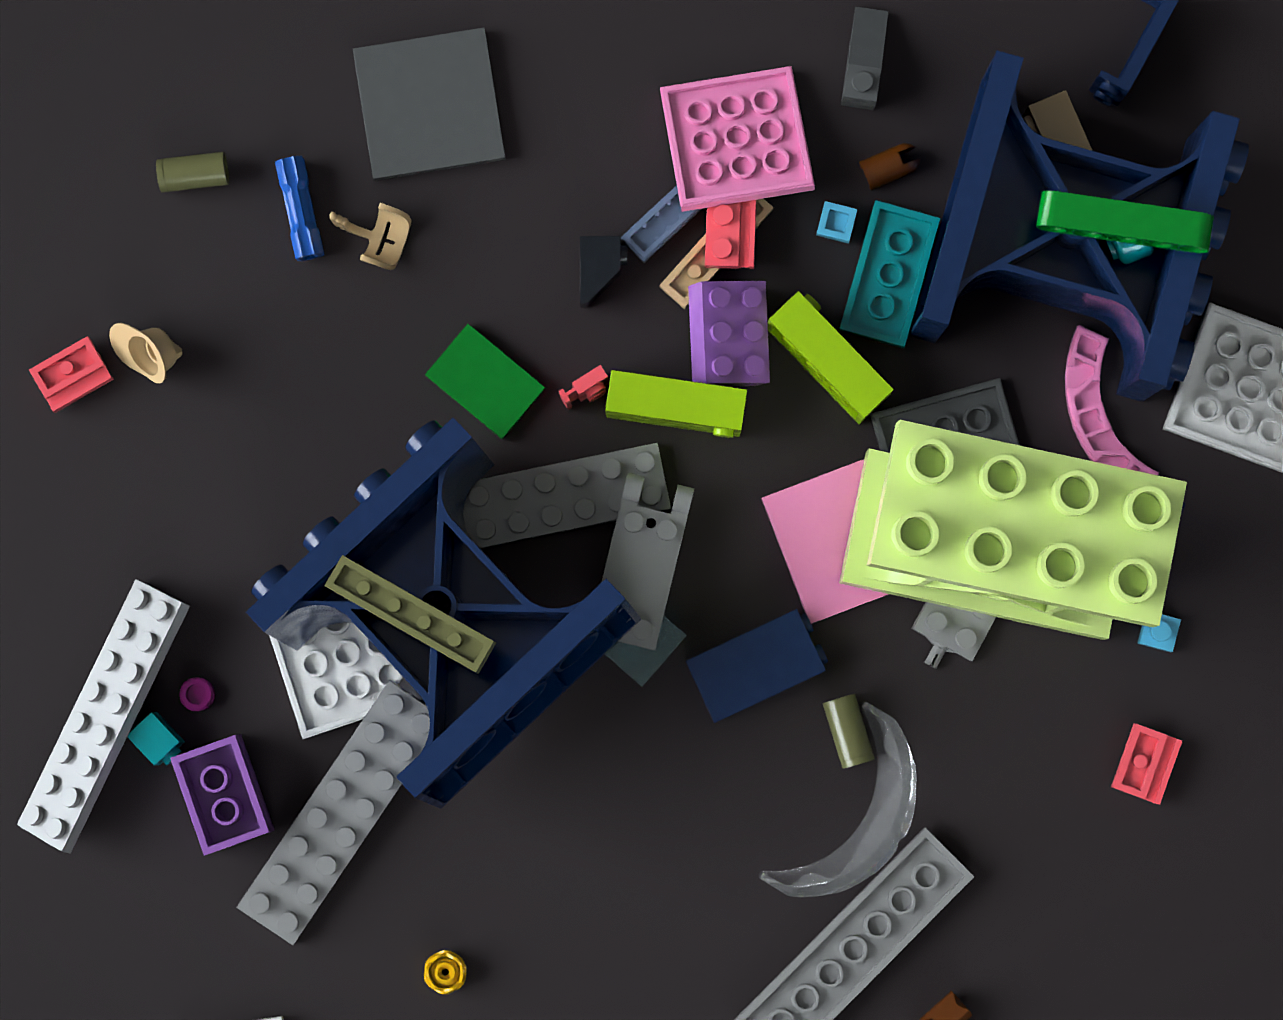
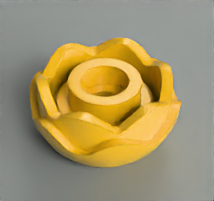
(437, 980)

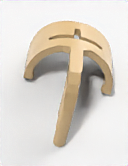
(397, 232)

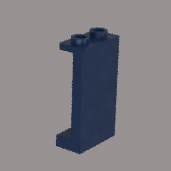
(1112, 90)
(757, 665)

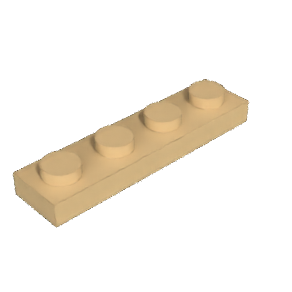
(692, 267)

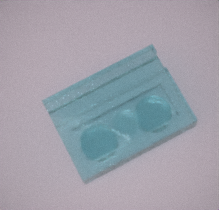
(643, 662)

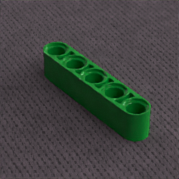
(1125, 221)

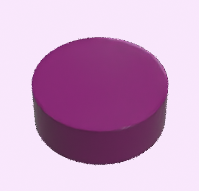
(197, 694)

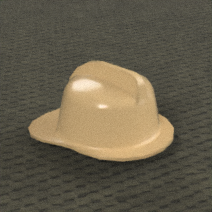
(145, 350)

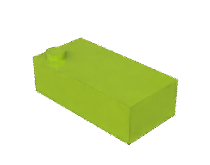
(828, 357)
(676, 403)

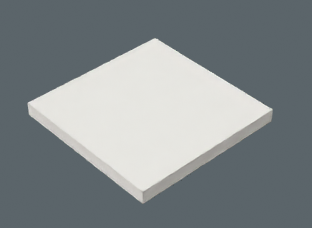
(1233, 388)
(334, 677)

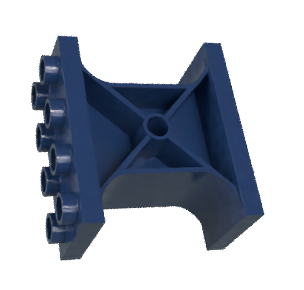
(994, 243)
(417, 539)

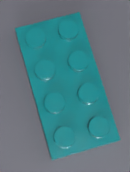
(889, 274)

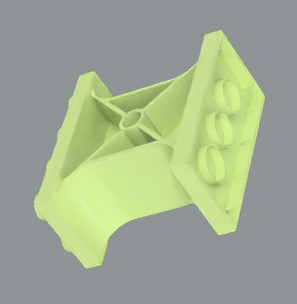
(1013, 532)

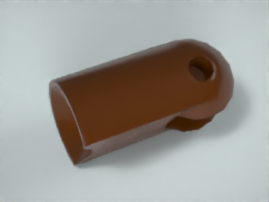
(888, 166)
(948, 1009)

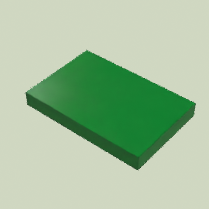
(485, 381)

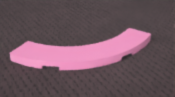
(1085, 403)

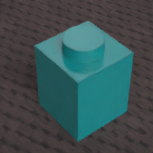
(156, 739)

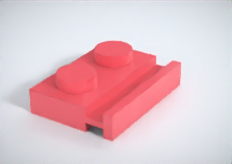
(731, 236)
(71, 374)
(588, 386)
(1146, 763)

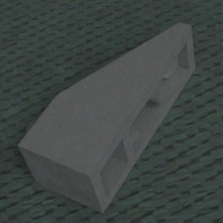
(864, 58)

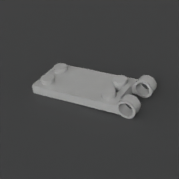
(645, 558)

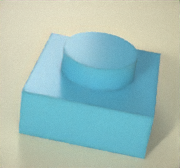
(836, 222)
(1162, 636)

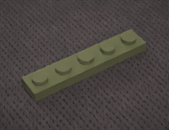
(410, 614)

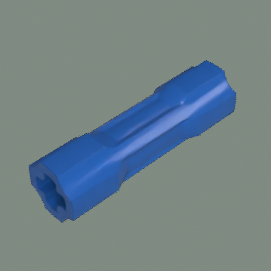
(299, 207)

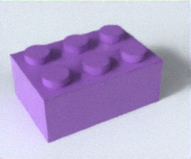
(729, 333)
(222, 794)

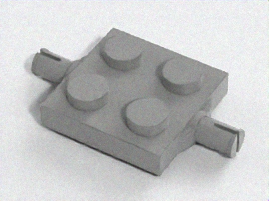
(952, 631)

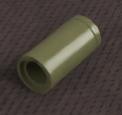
(192, 171)
(848, 731)

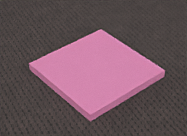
(737, 138)
(813, 534)

